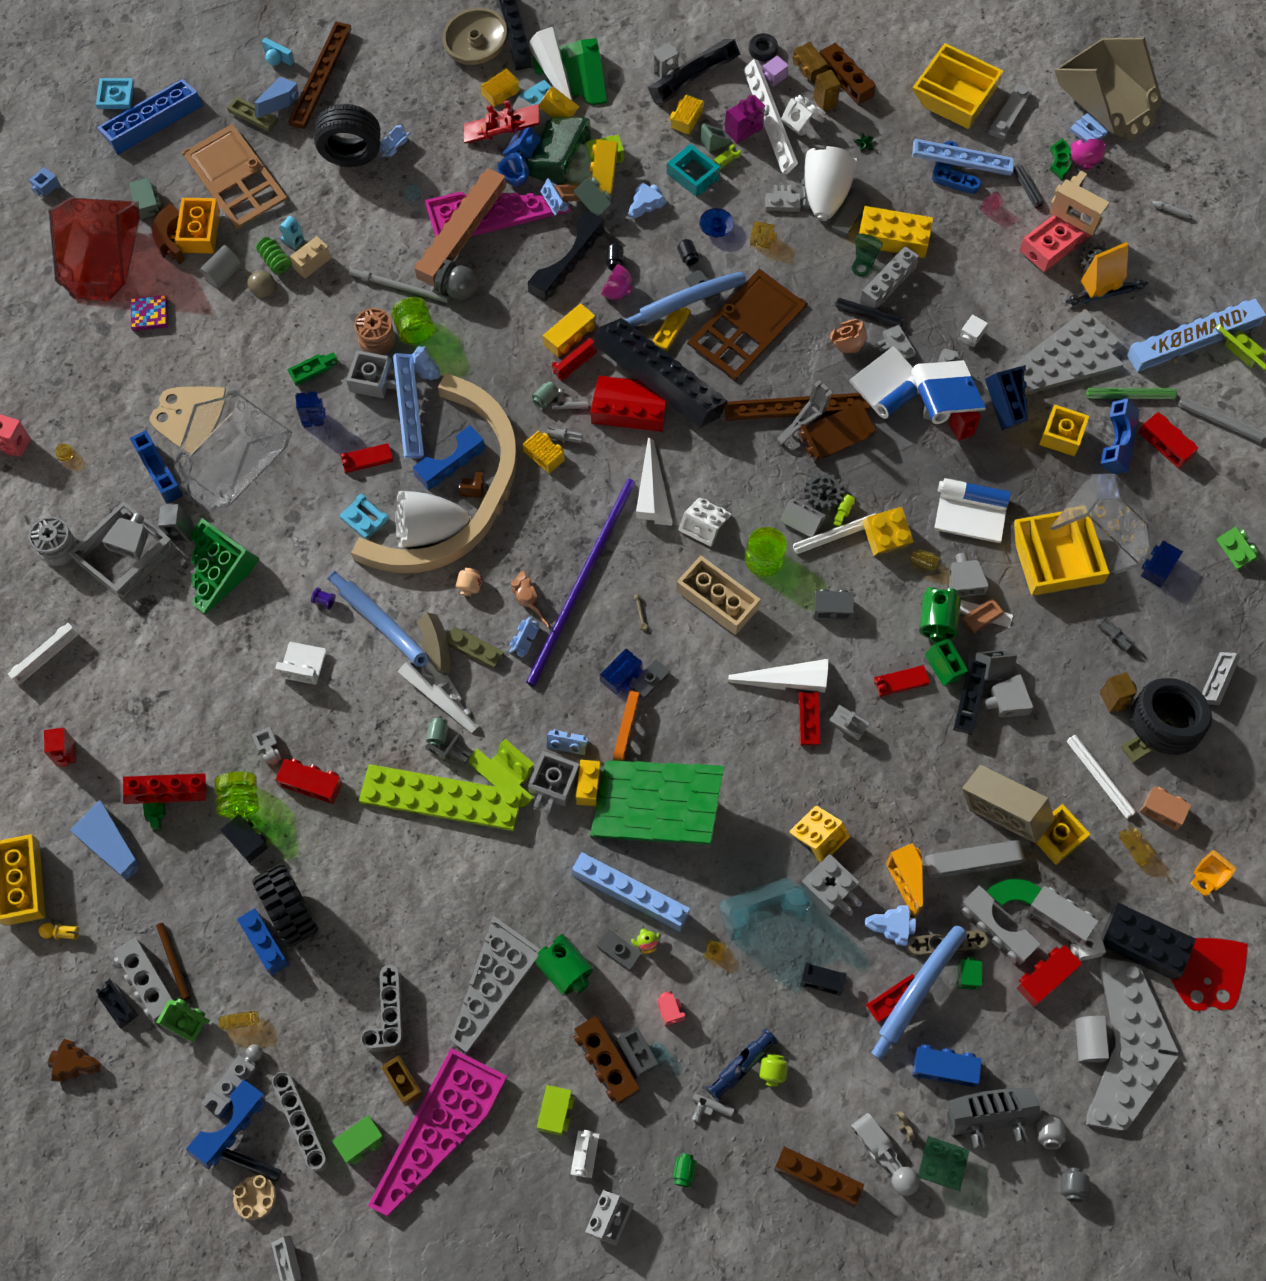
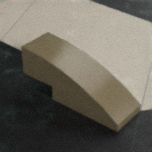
(435, 642)

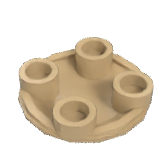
(254, 1197)

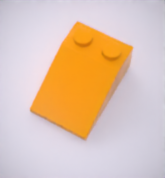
(1106, 271)
(906, 871)

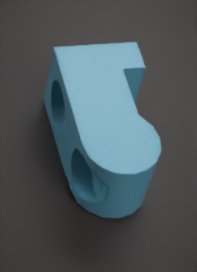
(291, 230)

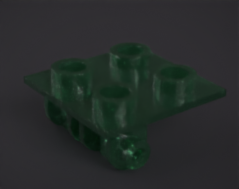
(943, 1163)

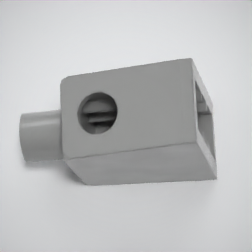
(127, 537)
(967, 577)
(1009, 698)

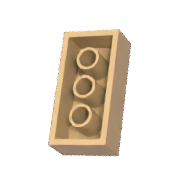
(718, 595)

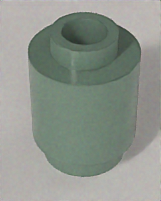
(545, 394)
(437, 732)

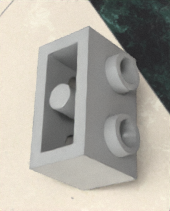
(609, 1218)

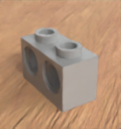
(664, 61)

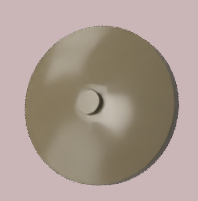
(475, 36)

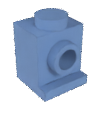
(44, 182)

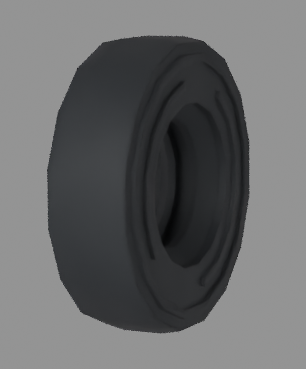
(763, 38)

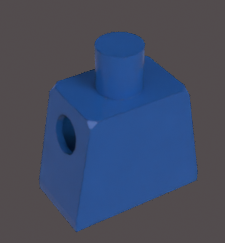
(525, 141)

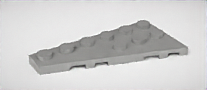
(498, 972)

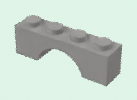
(1016, 944)

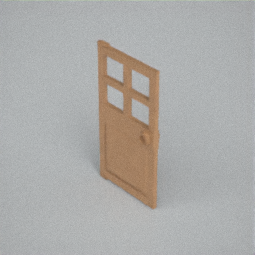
(226, 162)

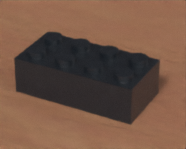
(1147, 941)

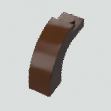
(162, 230)

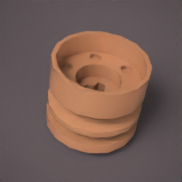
(375, 331)

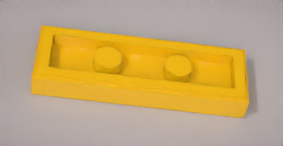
(671, 328)

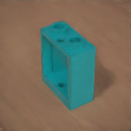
(685, 157)

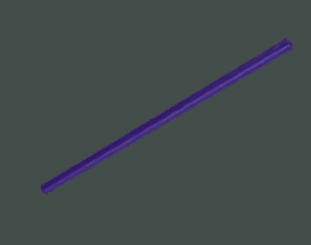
(580, 583)

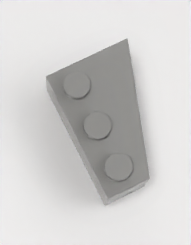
(1062, 915)

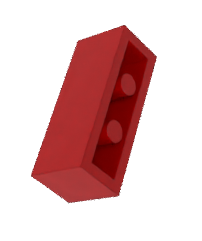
(1168, 440)
(309, 780)
(1048, 975)

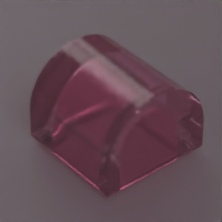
(991, 203)

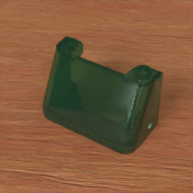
(558, 147)

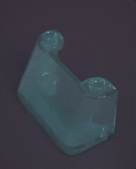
(785, 891)

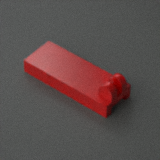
(574, 360)
(366, 458)
(901, 681)
(809, 718)
(884, 1004)

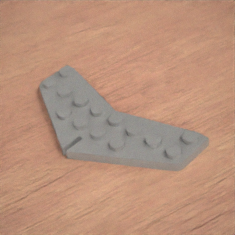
(1138, 1035)

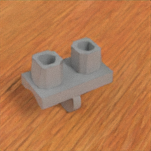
(849, 722)

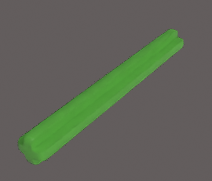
(1131, 393)

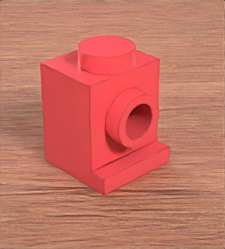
(670, 1008)

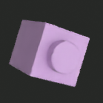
(775, 71)

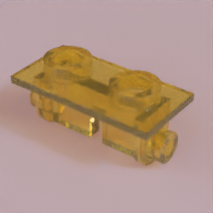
(1132, 838)

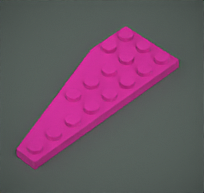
(506, 212)
(448, 1115)

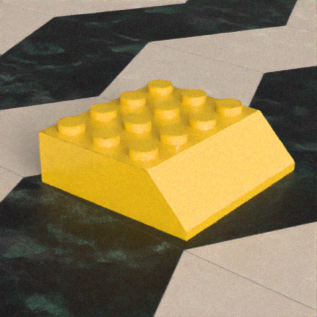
(957, 85)
(1059, 557)

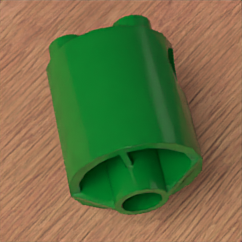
(940, 614)
(564, 966)

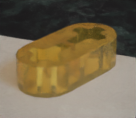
(238, 1020)

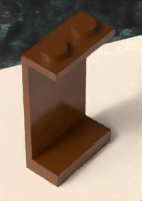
(837, 431)

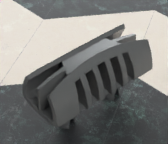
(993, 1111)

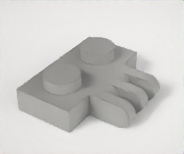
(782, 200)
(896, 338)

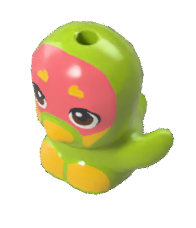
(646, 941)

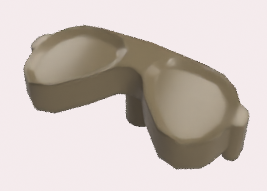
(906, 1126)

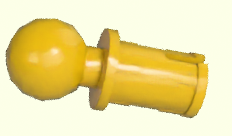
(48, 930)

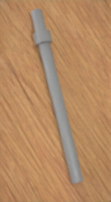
(368, 276)

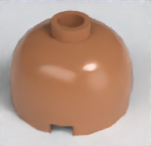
(850, 336)

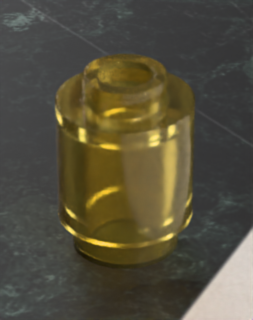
(924, 560)

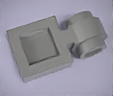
(266, 742)

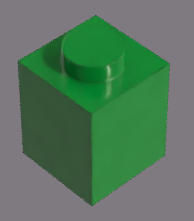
(969, 974)

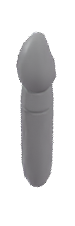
(1161, 205)

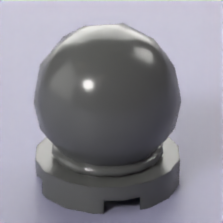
(457, 281)

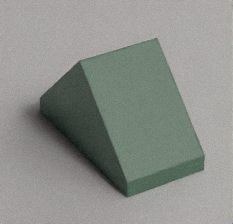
(713, 137)

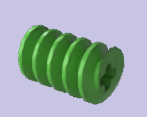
(273, 255)

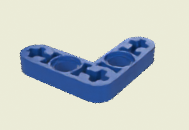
(946, 171)

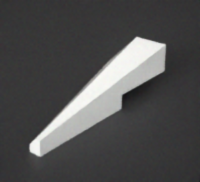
(547, 52)
(652, 495)
(803, 676)
(439, 689)

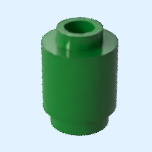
(684, 1170)

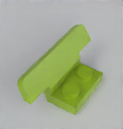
(1244, 348)
(506, 769)

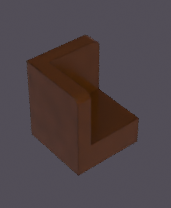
(472, 487)

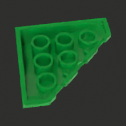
(583, 70)
(219, 565)

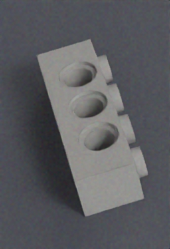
(889, 278)
(126, 955)

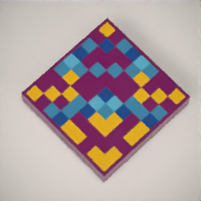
(149, 312)

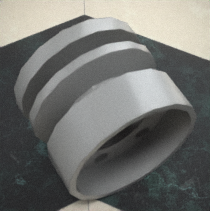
(52, 540)

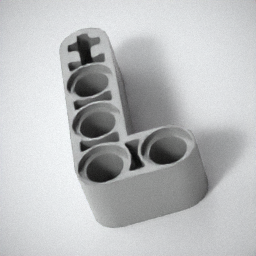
(387, 1008)

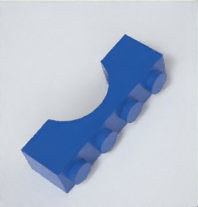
(1124, 420)
(156, 467)
(432, 471)
(207, 1146)

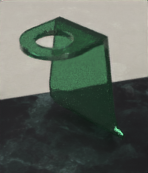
(866, 252)

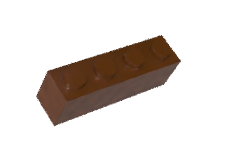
(819, 1177)

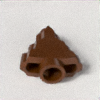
(71, 1062)

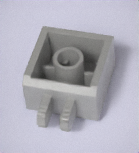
(371, 374)
(554, 791)
(833, 896)

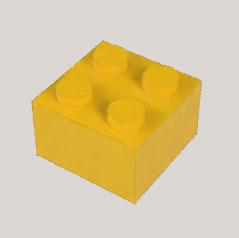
(1064, 430)
(887, 531)
(1063, 835)

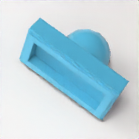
(276, 53)

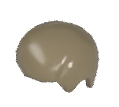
(261, 283)

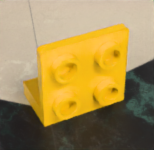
(820, 832)

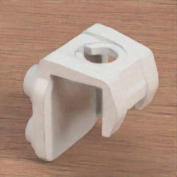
(807, 111)

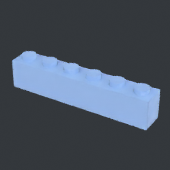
(630, 892)

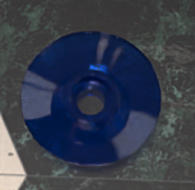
(716, 222)

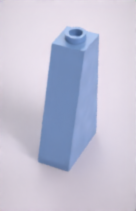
(105, 839)

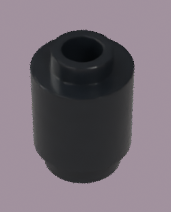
(688, 252)
(614, 256)

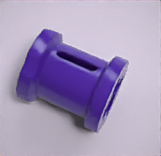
(323, 598)

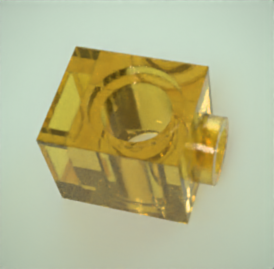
(762, 234)

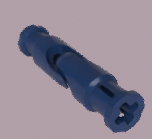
(745, 1061)

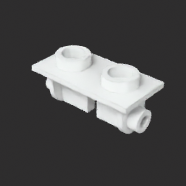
(584, 1154)

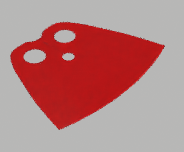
(1222, 963)

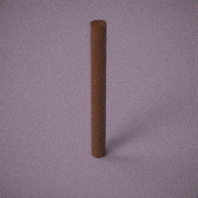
(173, 961)

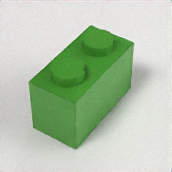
(359, 1140)

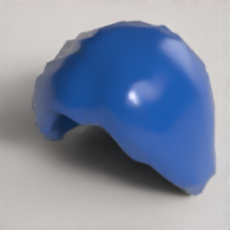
(514, 169)

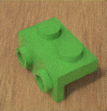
(1237, 547)
(182, 1020)

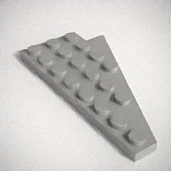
(1071, 354)

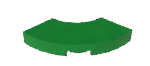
(1062, 159)
(1014, 890)

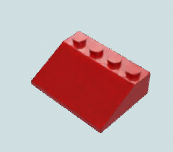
(627, 405)

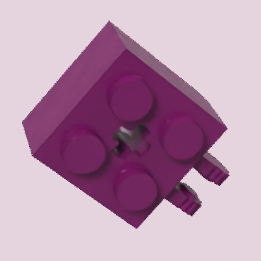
(745, 118)

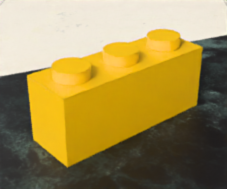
(604, 163)
(569, 330)

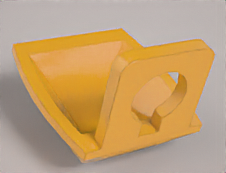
(1213, 871)

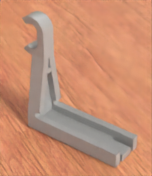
(813, 409)

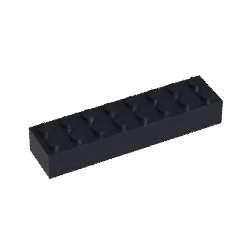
(660, 372)

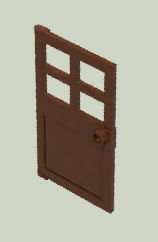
(760, 311)

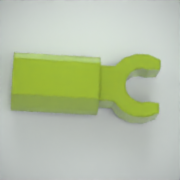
(727, 156)
(844, 509)

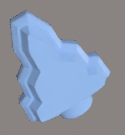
(646, 200)
(425, 364)
(893, 924)

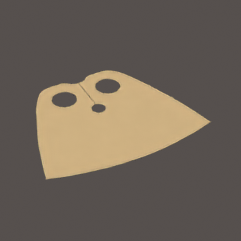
(176, 424)

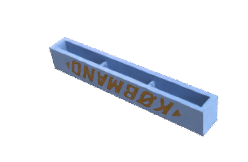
(1195, 335)

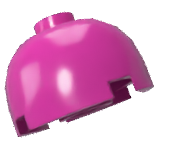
(1087, 153)
(617, 284)

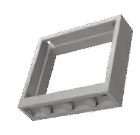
(140, 569)

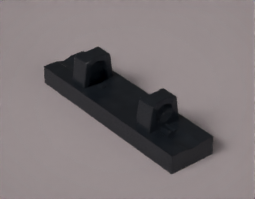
(970, 697)

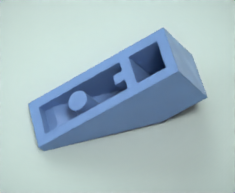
(276, 97)

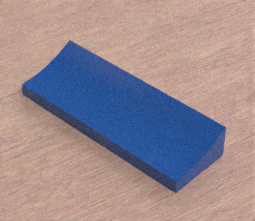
(150, 116)

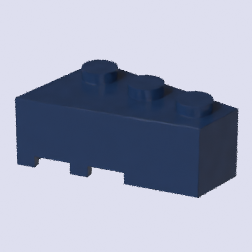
(1008, 396)

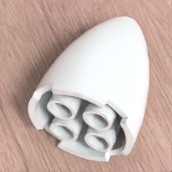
(828, 179)
(427, 519)

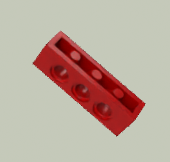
(164, 788)

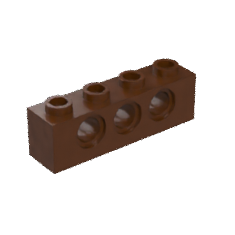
(851, 77)
(593, 1029)

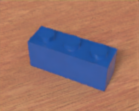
(263, 941)
(947, 1066)

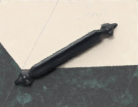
(1125, 288)

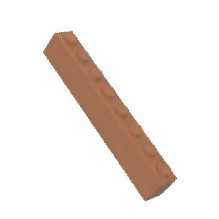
(461, 225)

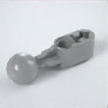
(904, 1179)

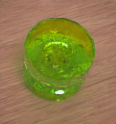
(412, 320)
(765, 551)
(236, 794)

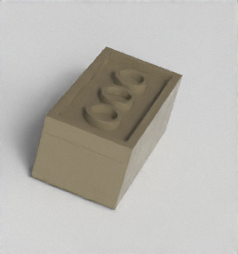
(1008, 803)

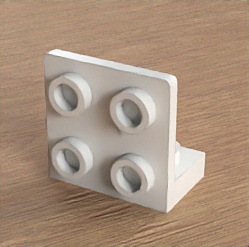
(703, 521)
(301, 663)

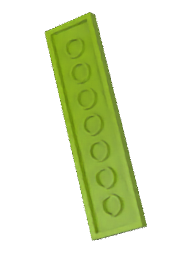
(441, 797)

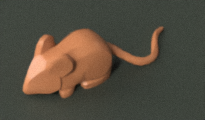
(526, 593)

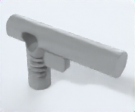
(567, 402)
(708, 1107)

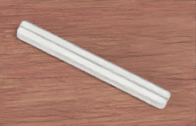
(829, 536)
(1101, 776)

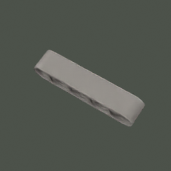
(974, 859)
(305, 1130)

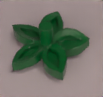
(864, 142)

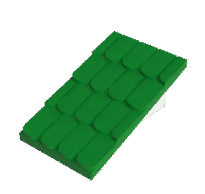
(657, 802)

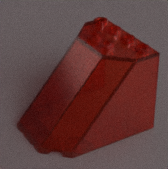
(93, 245)

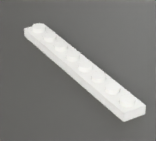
(772, 120)

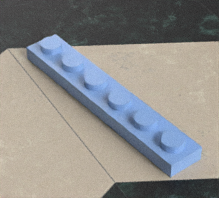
(962, 157)
(408, 406)

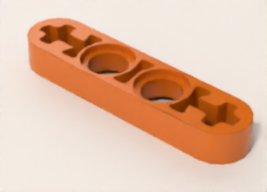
(626, 726)

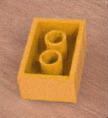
(198, 225)

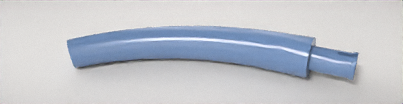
(686, 297)
(379, 618)
(917, 990)

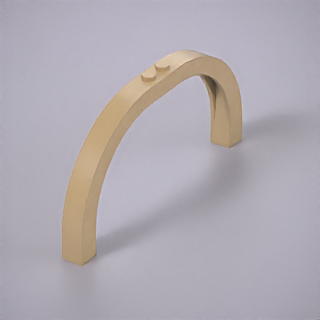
(444, 553)

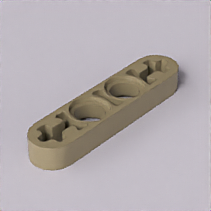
(921, 941)

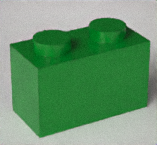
(946, 662)

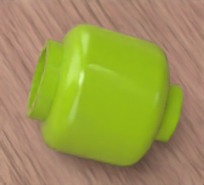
(774, 1069)

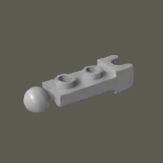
(239, 1070)

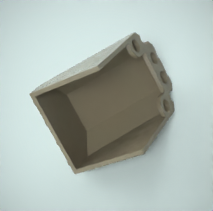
(1114, 85)

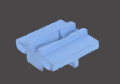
(1085, 124)

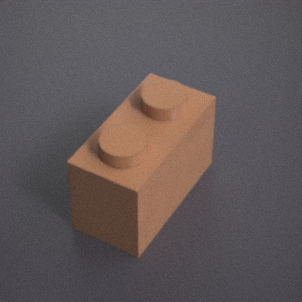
(1165, 808)

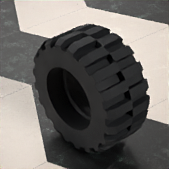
(285, 905)

